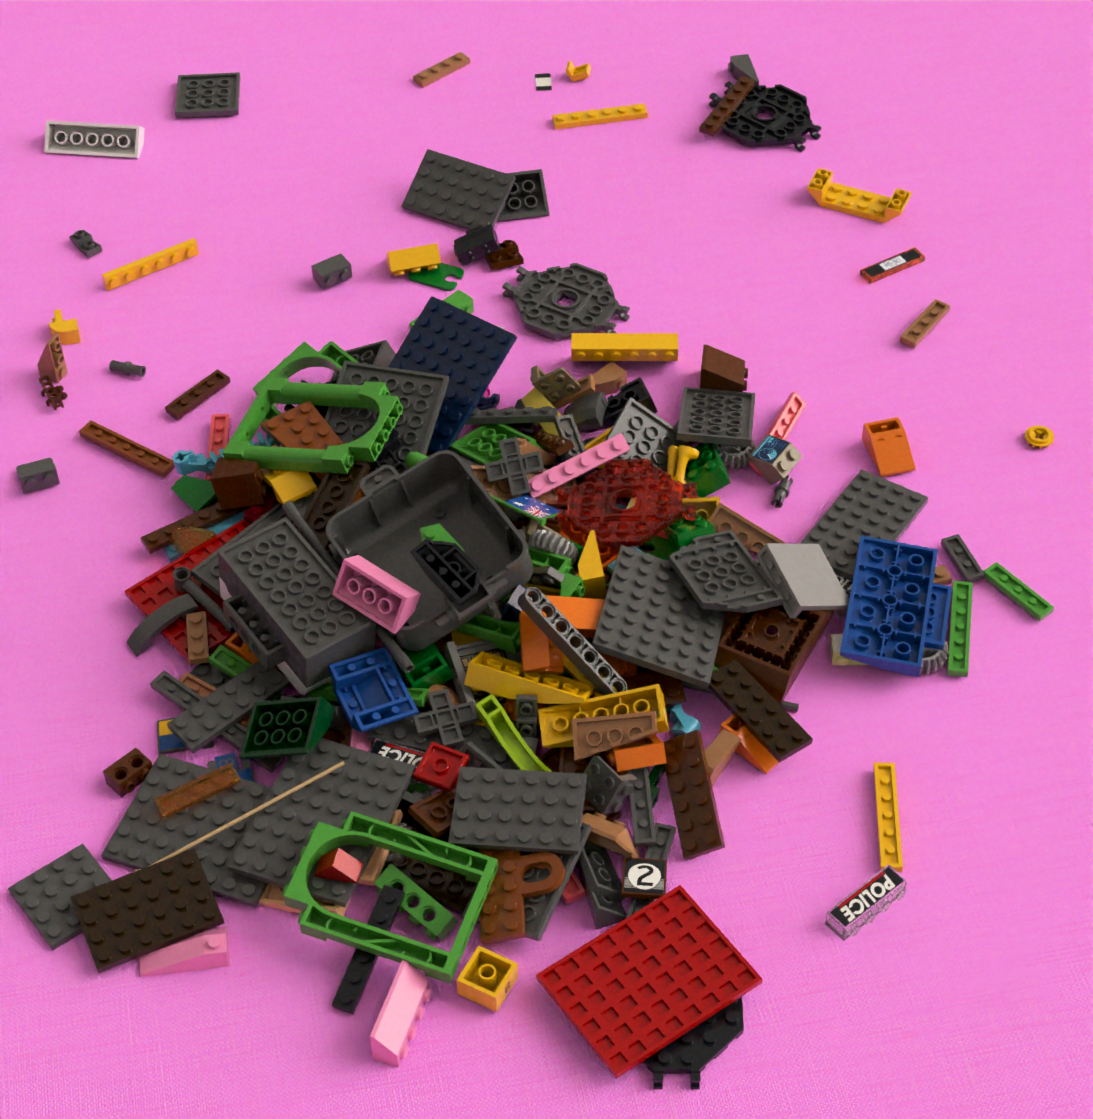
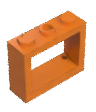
(637, 754)

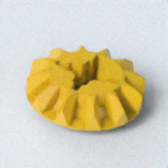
(1039, 431)

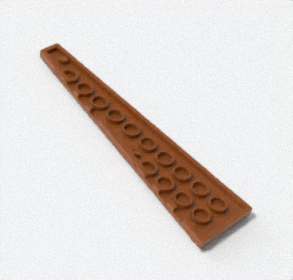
(303, 429)

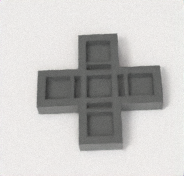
(514, 467)
(445, 718)

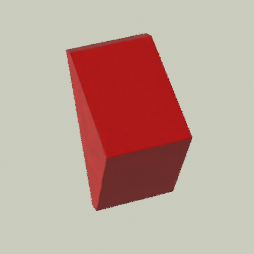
(339, 866)

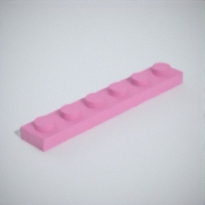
(578, 465)

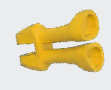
(679, 457)

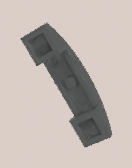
(159, 620)

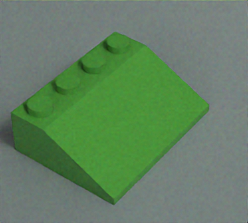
(483, 444)

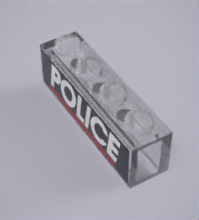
(400, 753)
(866, 902)

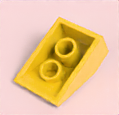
(591, 569)

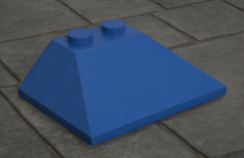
(371, 690)

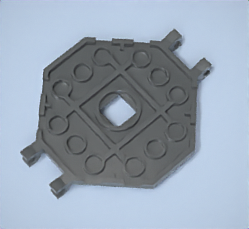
(540, 291)

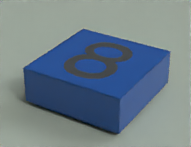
(226, 759)

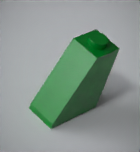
(195, 492)

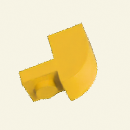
(67, 329)

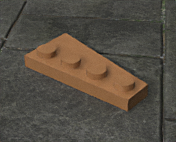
(747, 532)
(608, 732)

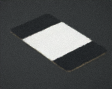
(543, 82)

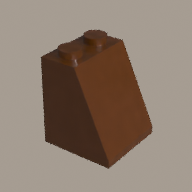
(722, 370)
(238, 483)

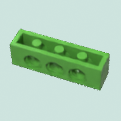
(443, 920)

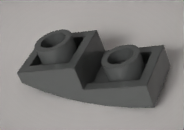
(85, 243)
(527, 715)
(416, 796)

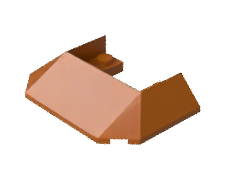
(543, 656)

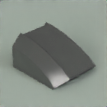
(588, 411)

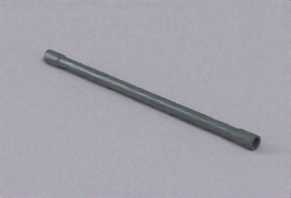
(294, 514)

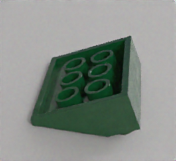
(286, 727)

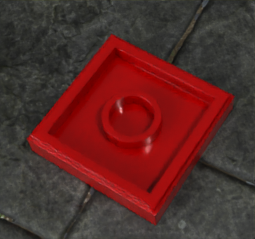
(440, 766)

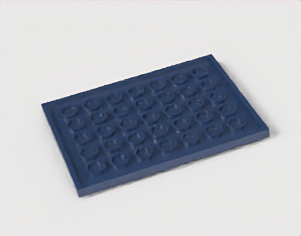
(464, 350)

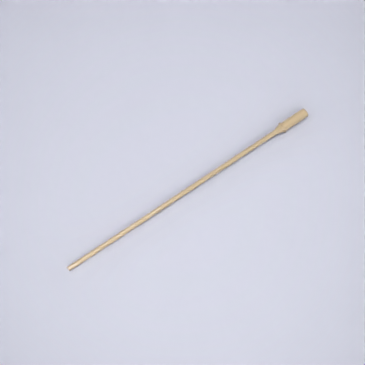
(251, 812)

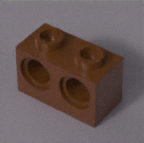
(127, 772)

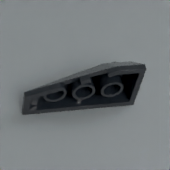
(635, 389)

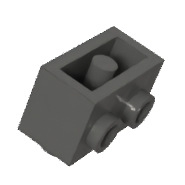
(331, 271)

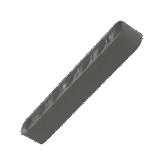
(563, 638)

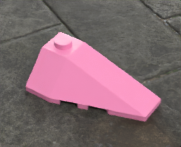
(196, 952)

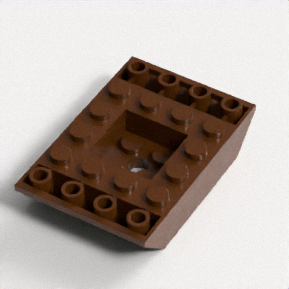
(772, 658)

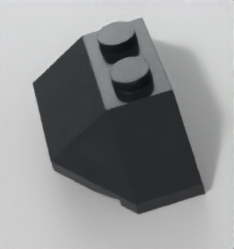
(449, 569)

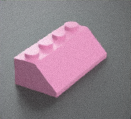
(375, 593)
(399, 1015)

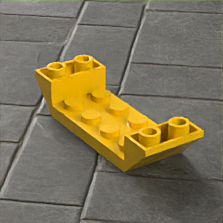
(856, 201)
(289, 484)

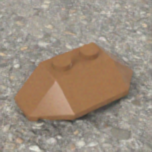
(610, 835)

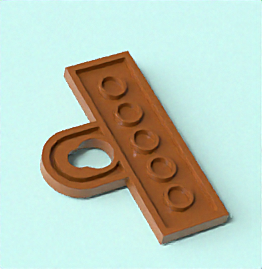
(503, 910)

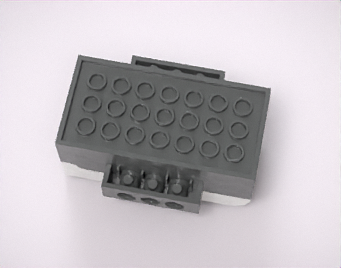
(285, 608)

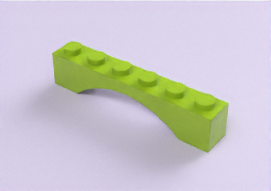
(507, 736)

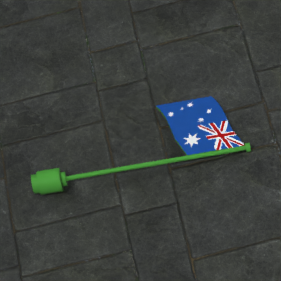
(525, 504)

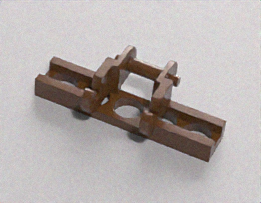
(57, 392)

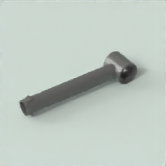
(184, 583)

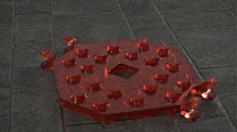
(655, 508)

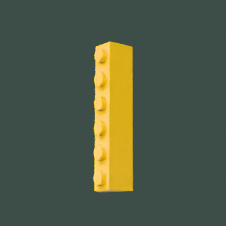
(624, 346)

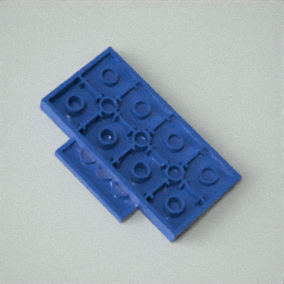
(894, 606)

